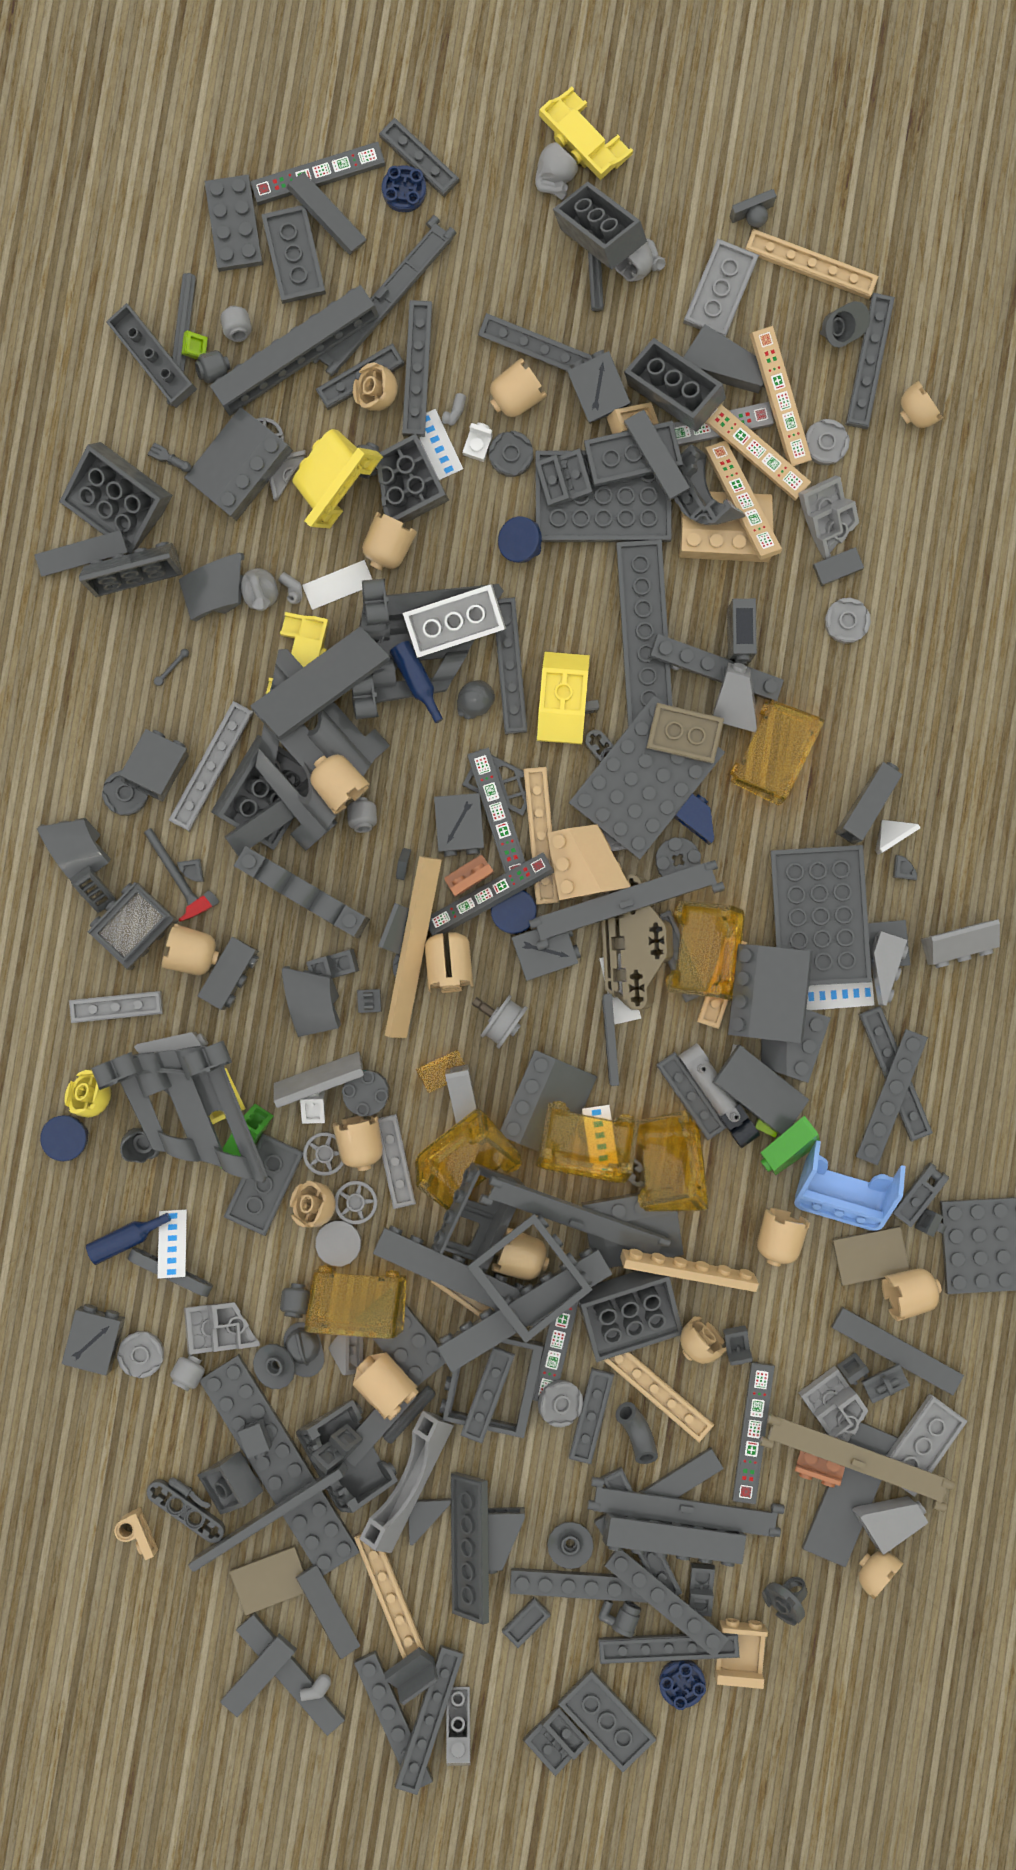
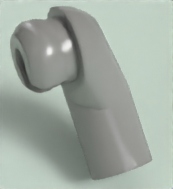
(457, 409)
(294, 588)
(318, 1689)

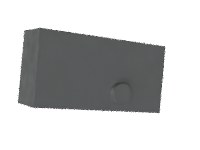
(600, 225)
(675, 384)

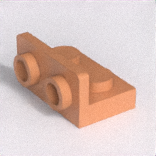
(468, 875)
(813, 1466)

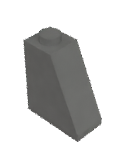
(502, 1532)

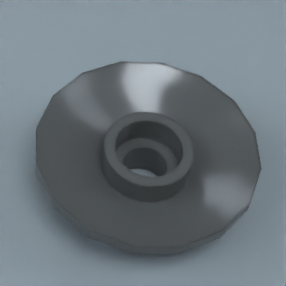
(267, 1369)
(570, 1556)

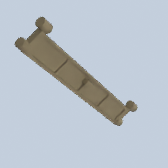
(858, 1459)

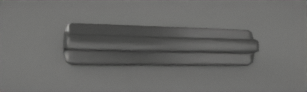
(596, 288)
(409, 1414)

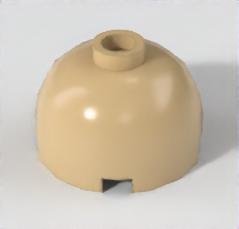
(375, 387)
(919, 407)
(312, 1204)
(701, 1342)
(877, 1572)

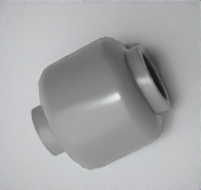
(235, 323)
(362, 815)
(187, 1372)

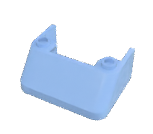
(845, 1197)

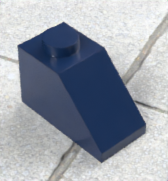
(697, 818)

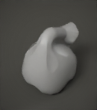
(555, 170)
(641, 262)
(259, 589)

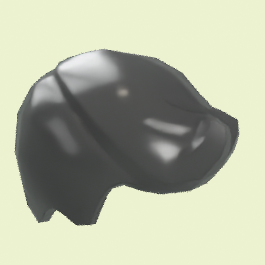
(475, 699)
(136, 1147)

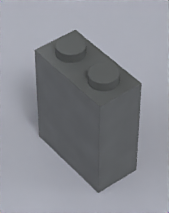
(154, 764)

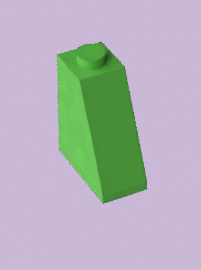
(257, 1121)
(789, 1146)

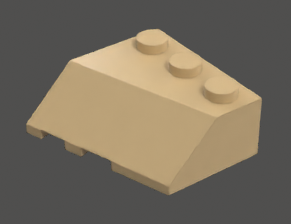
(584, 863)

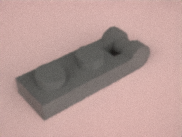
(920, 1195)

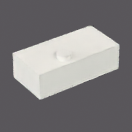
(454, 620)

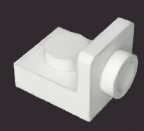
(478, 441)
(313, 1108)

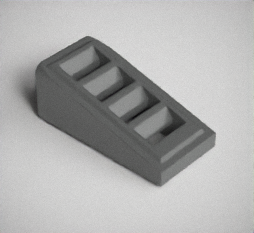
(83, 876)

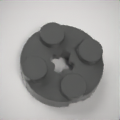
(674, 847)

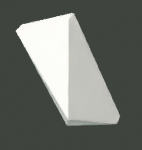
(892, 833)

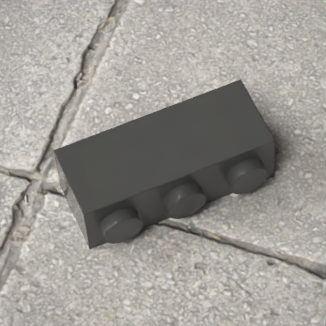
(229, 974)

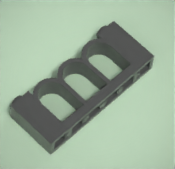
(301, 892)

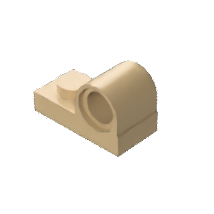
(617, 417)
(145, 1542)

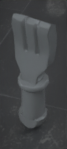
(161, 454)
(185, 1490)

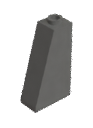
(725, 360)
(869, 803)

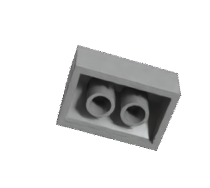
(962, 943)

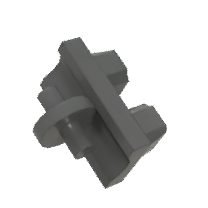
(885, 1383)

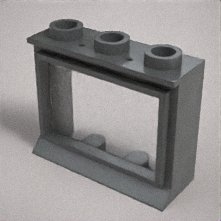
(131, 924)

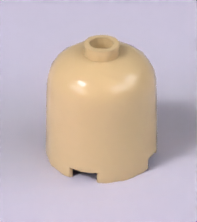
(515, 390)
(387, 542)
(337, 781)
(190, 951)
(359, 1141)
(781, 1236)
(522, 1257)
(911, 1293)

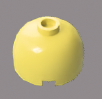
(85, 1097)

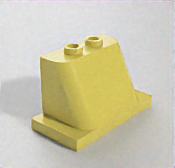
(329, 474)

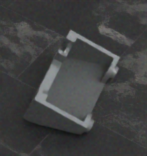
(360, 1482)

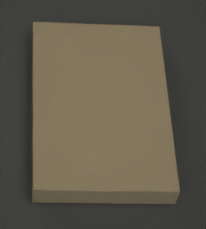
(685, 733)
(870, 1255)
(268, 1579)

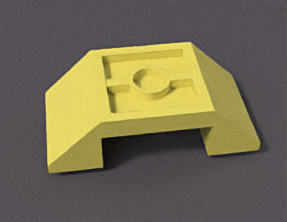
(563, 698)

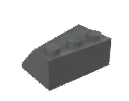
(408, 481)
(797, 1059)

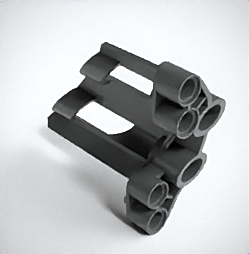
(385, 623)
(330, 737)
(197, 1087)

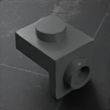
(737, 1345)

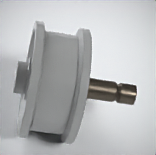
(502, 1020)

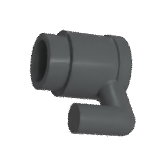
(626, 1618)

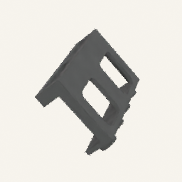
(492, 1219)

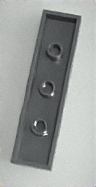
(151, 355)

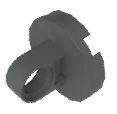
(786, 1602)

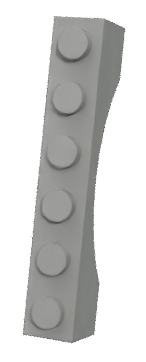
(389, 1520)

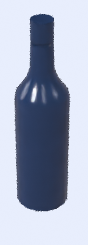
(415, 677)
(122, 1239)

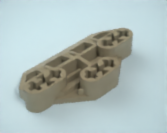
(639, 953)

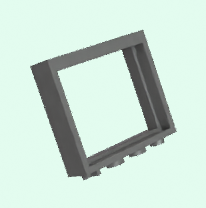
(567, 1259)
(498, 1426)

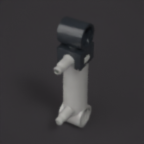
(726, 1107)

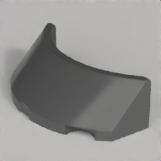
(697, 501)

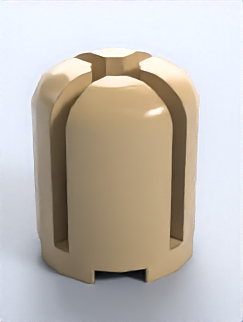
(437, 965)

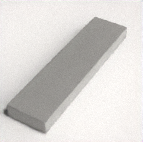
(116, 1007)
(396, 1163)

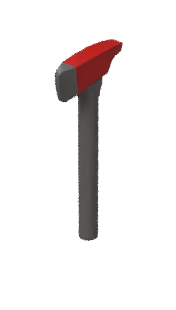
(195, 905)

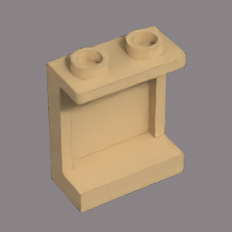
(749, 1667)

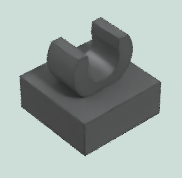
(369, 1000)
(930, 1223)
(853, 1369)

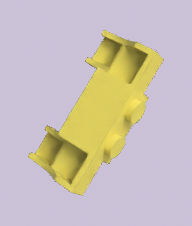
(580, 137)
(308, 635)

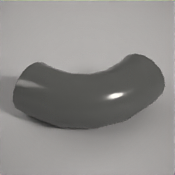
(638, 1432)

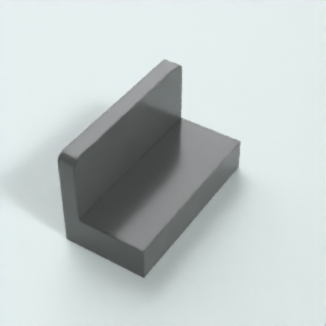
(412, 1675)

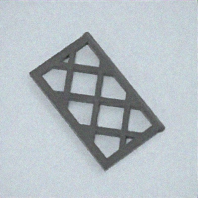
(518, 774)

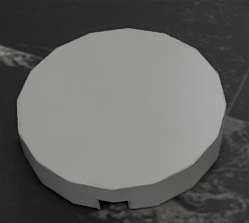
(827, 441)
(847, 620)
(338, 1243)
(140, 1354)
(560, 1403)

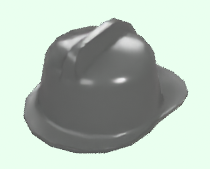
(846, 324)
(304, 1349)

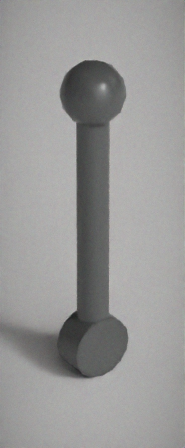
(160, 680)

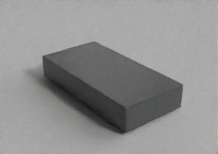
(838, 566)
(526, 1622)

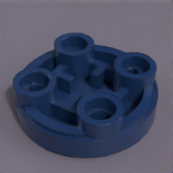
(404, 188)
(520, 539)
(514, 913)
(64, 1138)
(682, 1683)

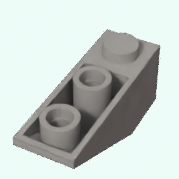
(885, 962)
(458, 1728)

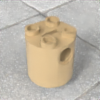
(384, 1384)

